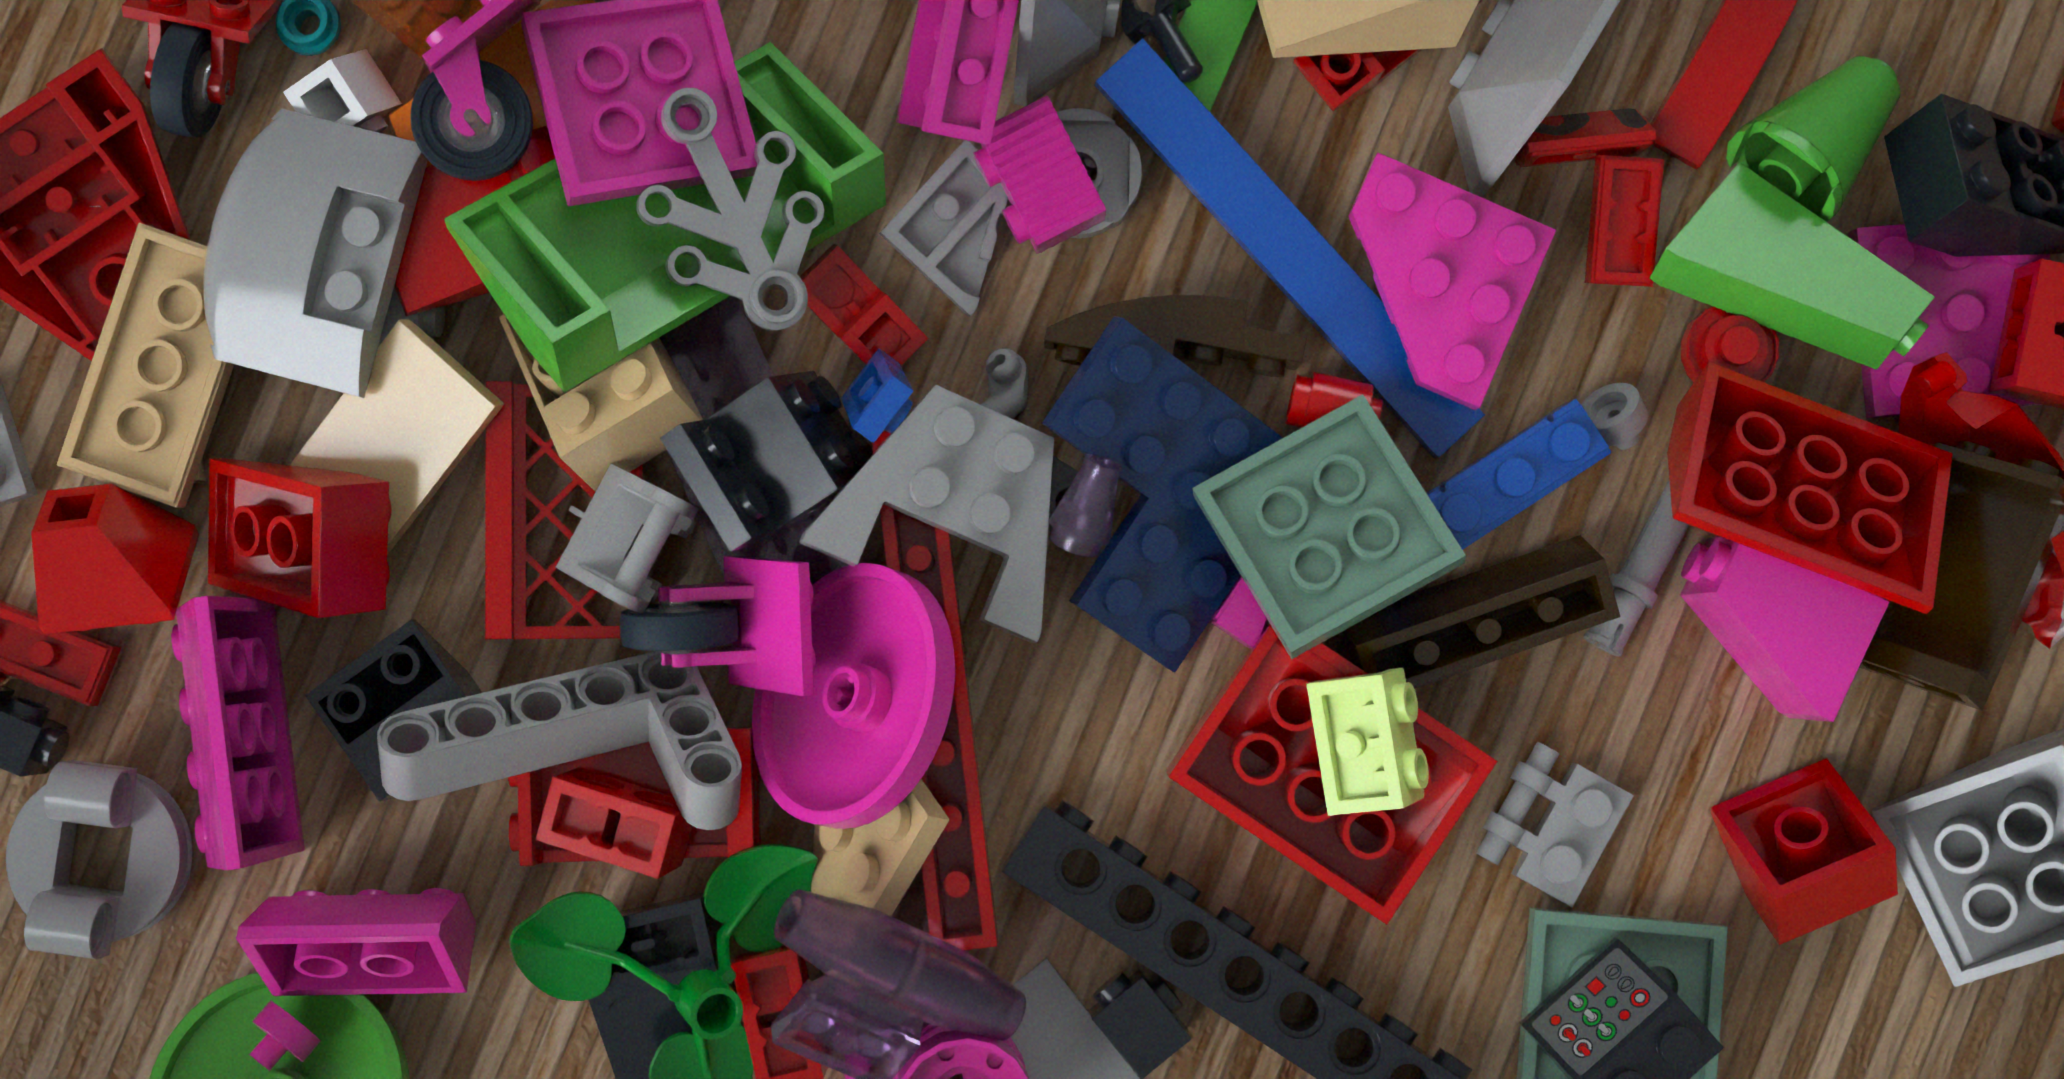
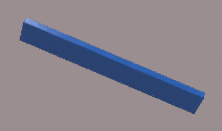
(1279, 240)

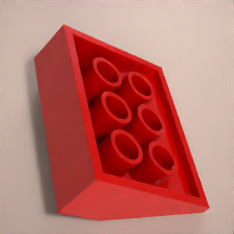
(1810, 485)
(1262, 770)

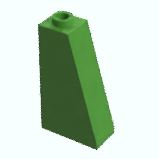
(1792, 272)

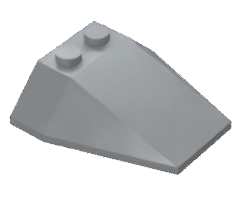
(1058, 41)
(1518, 78)

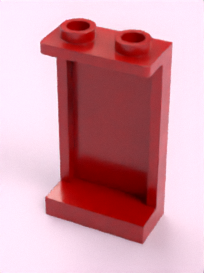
(640, 767)

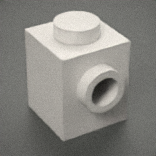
(346, 92)

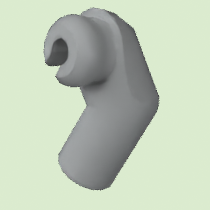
(1007, 382)

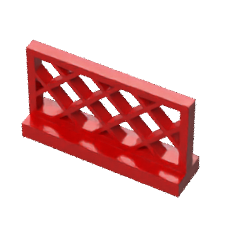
(508, 528)

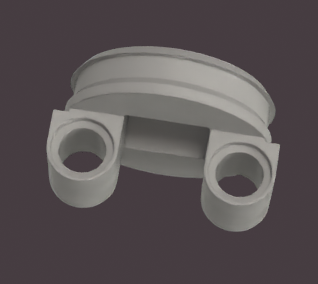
(41, 847)

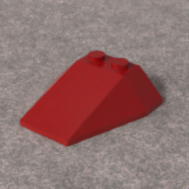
(60, 153)

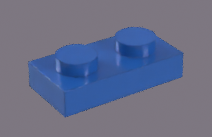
(878, 397)

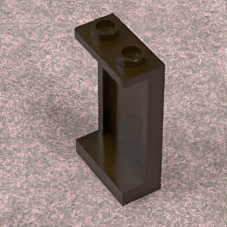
(1987, 572)

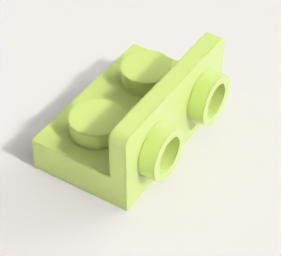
(1368, 742)

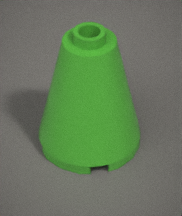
(1820, 134)

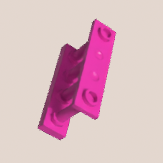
(957, 67)

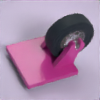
(468, 111)
(764, 623)

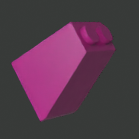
(1783, 624)

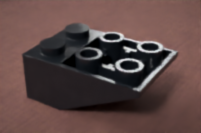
(1978, 181)
(633, 1015)

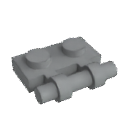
(1570, 833)

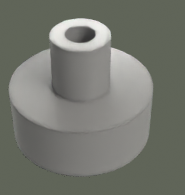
(1617, 414)

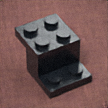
(769, 457)

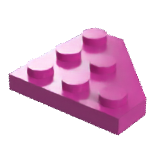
(1447, 273)

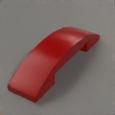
(1718, 77)

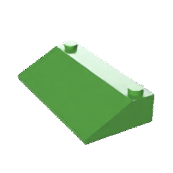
(593, 276)

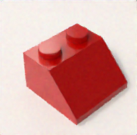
(1806, 851)

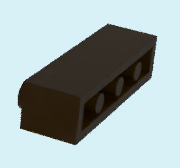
(1487, 614)

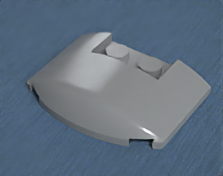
(310, 249)

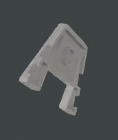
(965, 476)

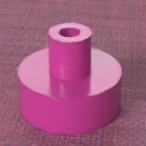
(283, 1035)

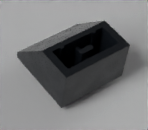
(390, 678)

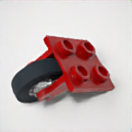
(195, 55)

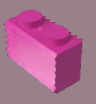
(1040, 176)

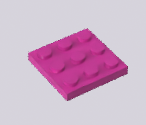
(605, 83)
(1961, 318)

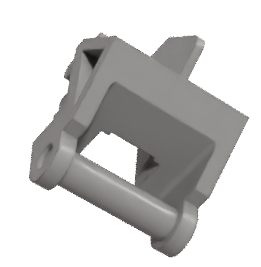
(623, 537)

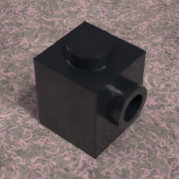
(1140, 1020)

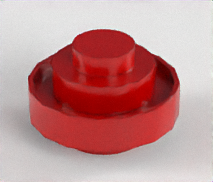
(1730, 343)

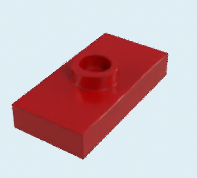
(1624, 220)

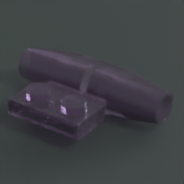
(881, 988)

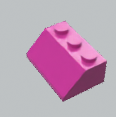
(361, 943)

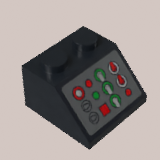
(1620, 1023)

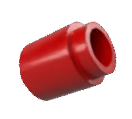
(1323, 393)

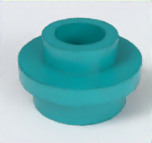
(290, 20)

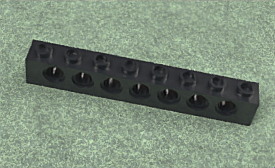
(1201, 974)

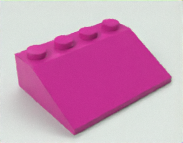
(237, 731)

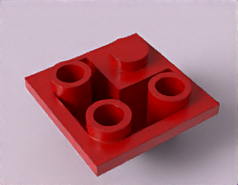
(107, 559)

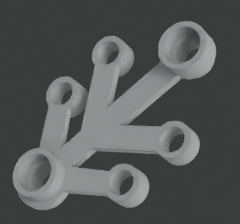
(738, 221)

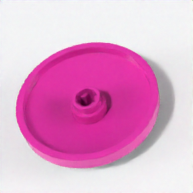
(875, 704)

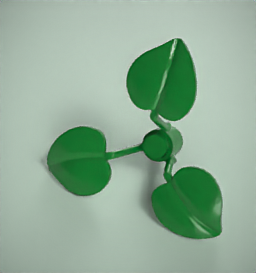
(576, 937)

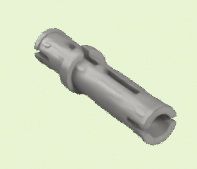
(1640, 576)

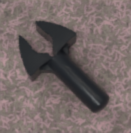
(1166, 32)

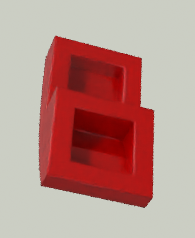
(858, 309)

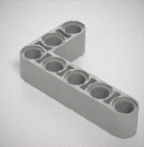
(568, 720)

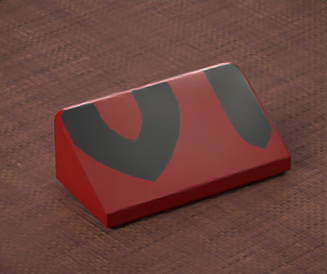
(1585, 136)

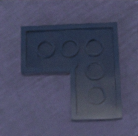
(1168, 434)

